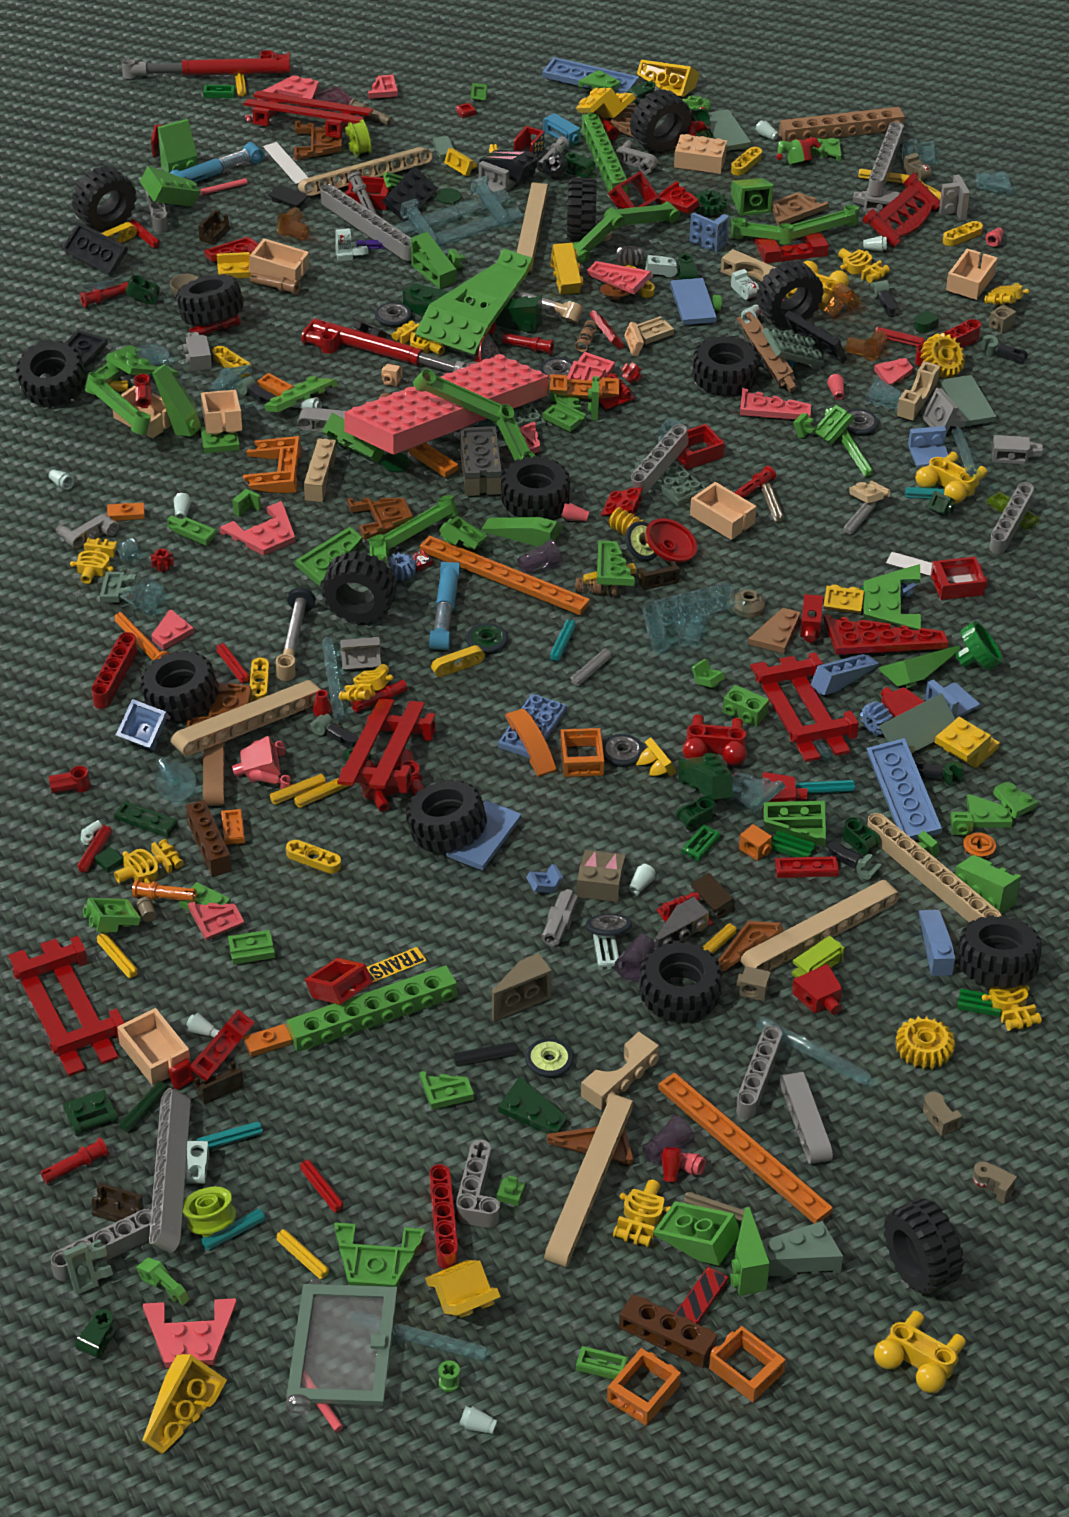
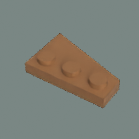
(776, 631)

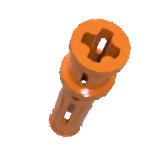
(155, 891)

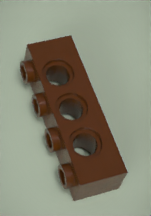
(208, 838)
(654, 1331)

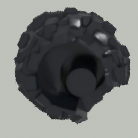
(555, 166)

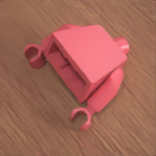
(262, 763)

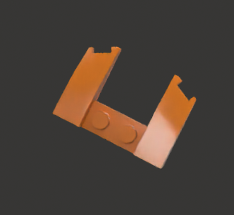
(285, 479)

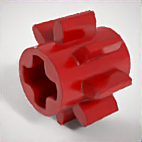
(631, 372)
(162, 560)

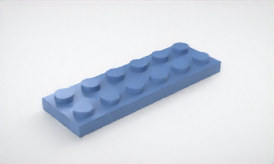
(572, 72)
(903, 788)

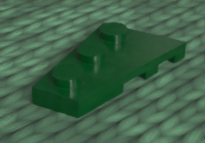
(532, 1108)

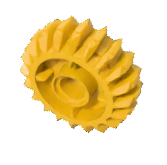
(944, 352)
(925, 1042)

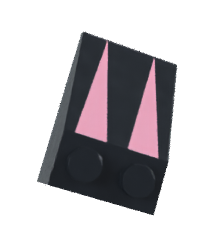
(518, 163)

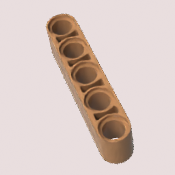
(214, 775)

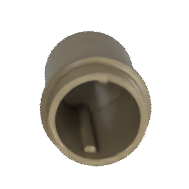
(146, 909)

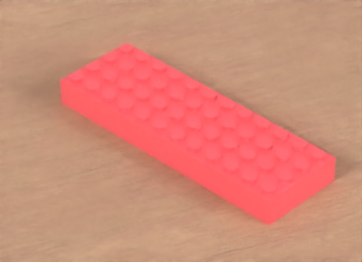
(417, 416)

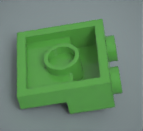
(460, 530)
(109, 913)

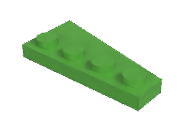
(299, 393)
(316, 561)
(612, 566)

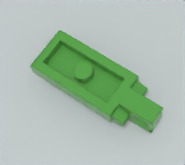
(192, 529)

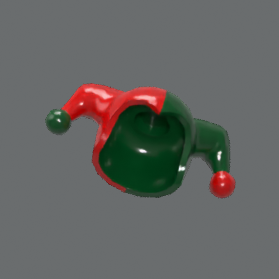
(699, 121)

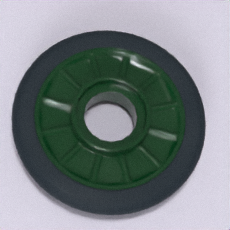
(498, 637)

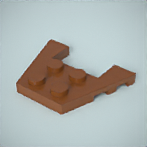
(319, 142)
(387, 513)
(228, 698)

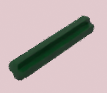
(143, 1106)

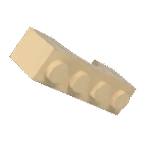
(736, 261)
(913, 400)
(316, 478)
(639, 1056)

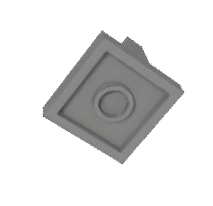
(497, 176)
(954, 198)
(943, 411)
(360, 653)

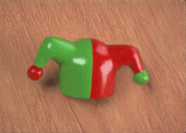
(798, 149)

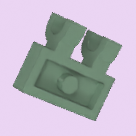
(113, 585)
(81, 1268)

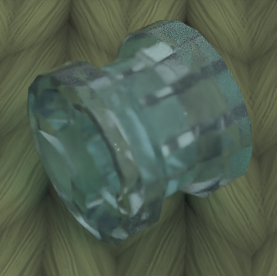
(127, 548)

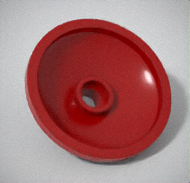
(670, 540)

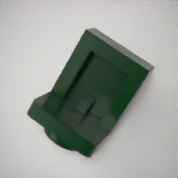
(941, 503)

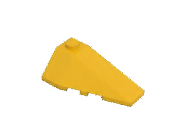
(668, 76)
(184, 1395)

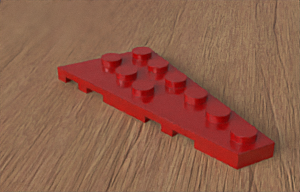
(879, 637)

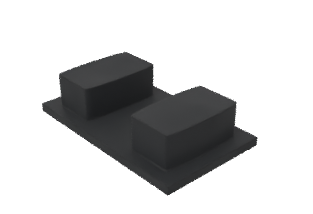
(288, 195)
(363, 327)

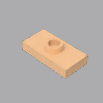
(634, 339)

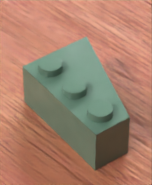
(803, 1251)

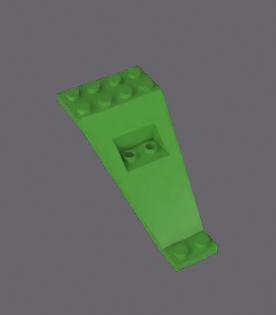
(462, 324)

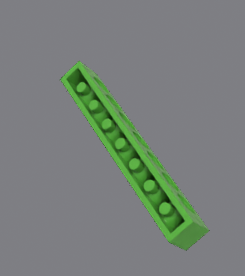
(602, 151)
(372, 1008)

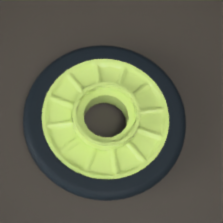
(633, 542)
(549, 1068)

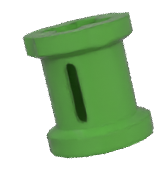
(449, 1377)

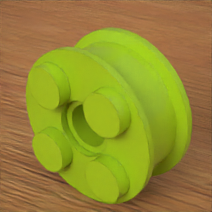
(359, 138)
(209, 1210)

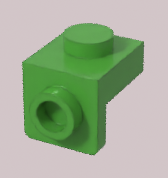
(244, 501)
(705, 675)
(961, 823)

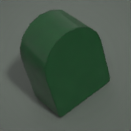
(926, 322)

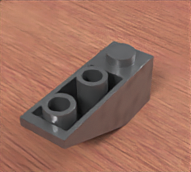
(683, 922)

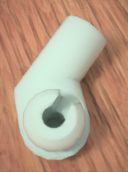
(88, 833)

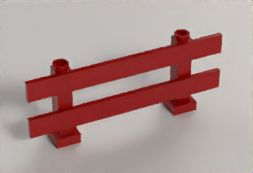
(333, 125)
(402, 727)
(801, 735)
(92, 1030)

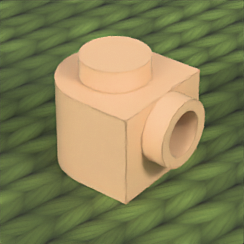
(391, 374)

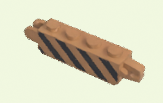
(776, 366)

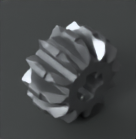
(630, 255)

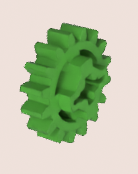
(697, 102)

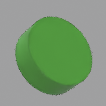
(717, 303)

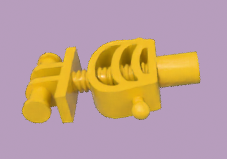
(860, 263)
(1006, 294)
(407, 333)
(95, 559)
(366, 684)
(142, 860)
(1013, 1006)
(642, 1212)

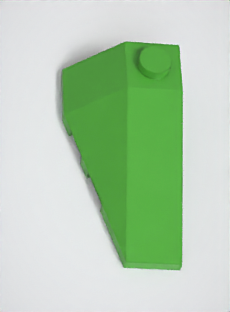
(178, 403)
(524, 529)
(917, 668)

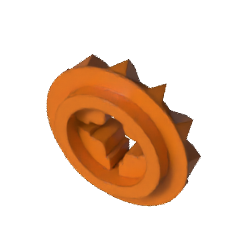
(987, 844)

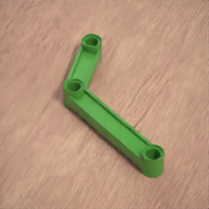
(616, 218)
(786, 232)
(98, 385)
(500, 414)
(381, 544)

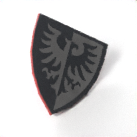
(487, 349)

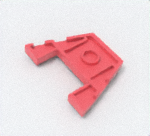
(296, 87)
(266, 536)
(196, 1338)

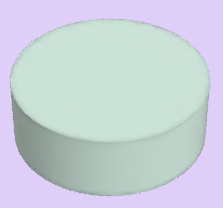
(360, 250)

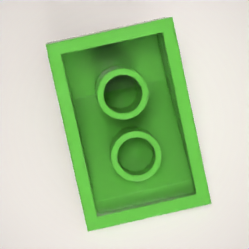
(177, 146)
(699, 1231)
(750, 1260)

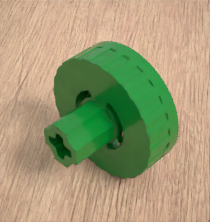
(979, 647)

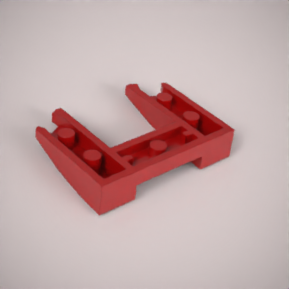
(814, 247)

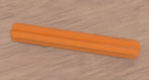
(141, 640)

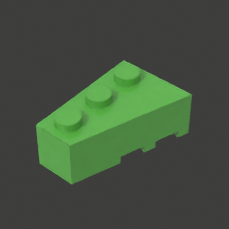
(169, 188)

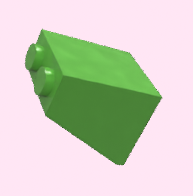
(752, 196)

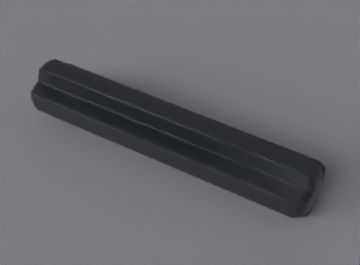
(485, 1053)

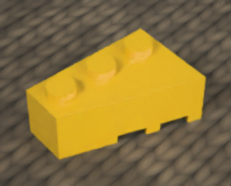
(566, 268)

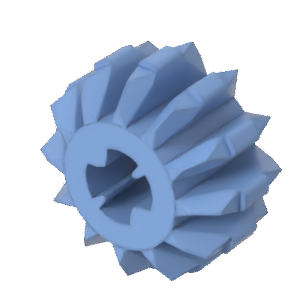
(402, 566)
(875, 715)

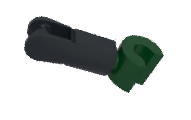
(936, 772)

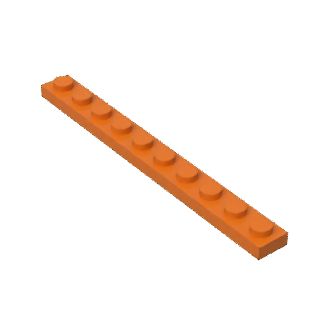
(505, 575)
(745, 1148)

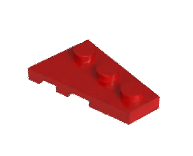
(678, 198)
(237, 246)

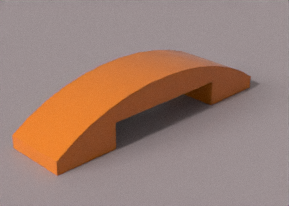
(579, 388)
(533, 741)

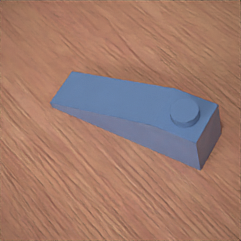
(838, 674)
(937, 943)

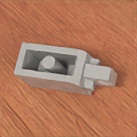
(874, 202)
(197, 352)
(1014, 449)

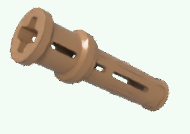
(281, 284)

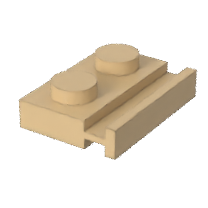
(655, 330)
(869, 492)

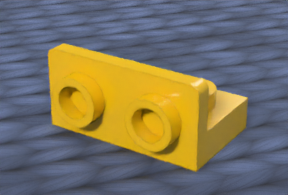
(234, 264)
(843, 599)

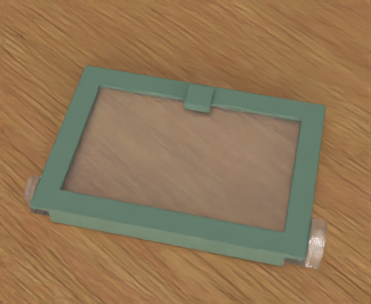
(341, 1345)

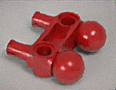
(716, 739)
(378, 795)

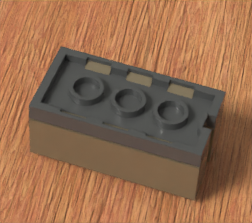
(480, 460)

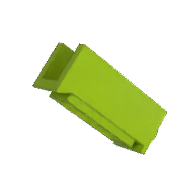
(825, 952)

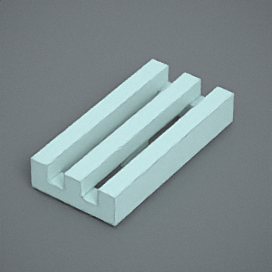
(607, 963)

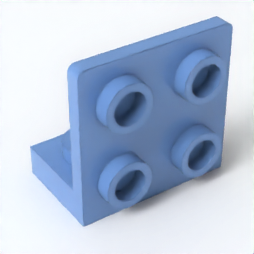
(709, 233)
(926, 444)
(956, 697)

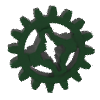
(710, 202)

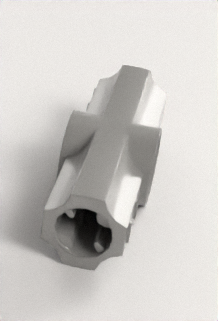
(559, 917)

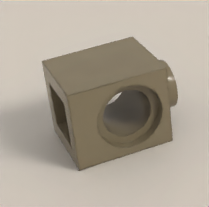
(1002, 318)
(753, 983)

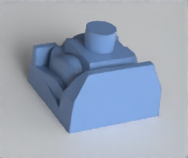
(142, 724)

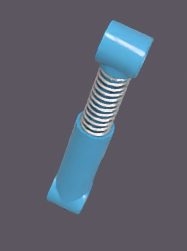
(213, 167)
(445, 605)

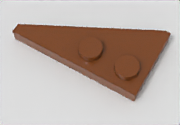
(750, 936)
(580, 1140)

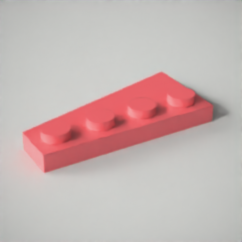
(622, 277)
(774, 407)

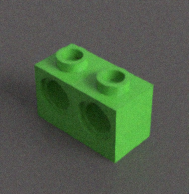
(745, 705)

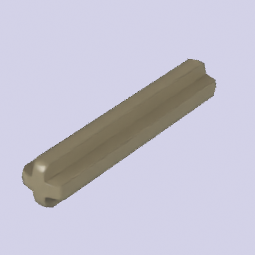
(772, 502)
(694, 1199)

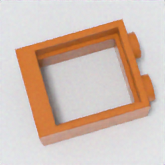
(582, 765)
(763, 1380)
(631, 1403)

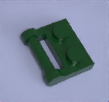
(89, 1106)

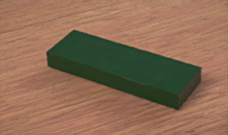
(145, 819)

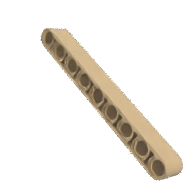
(372, 169)
(533, 220)
(245, 718)
(930, 870)
(820, 926)
(588, 1181)

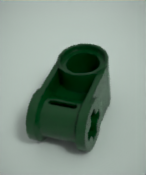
(640, 91)
(579, 164)
(686, 267)
(141, 289)
(696, 813)
(859, 835)
(96, 1334)

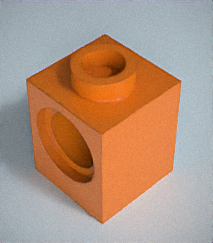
(755, 842)

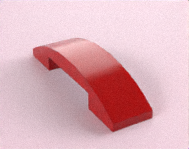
(221, 1045)

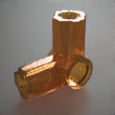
(289, 224)
(841, 295)
(868, 348)

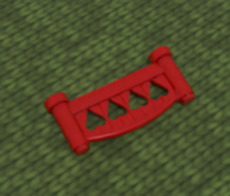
(915, 190)

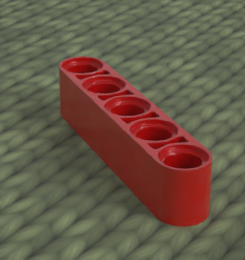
(965, 334)
(114, 670)
(443, 1216)

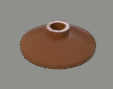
(612, 291)

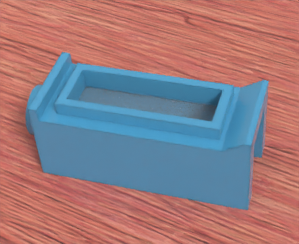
(559, 127)

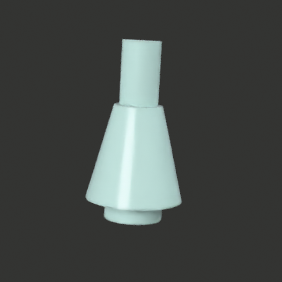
(312, 403)
(199, 1025)

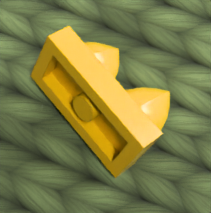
(459, 162)
(654, 753)

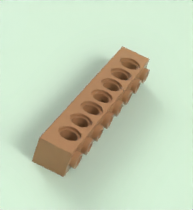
(840, 124)

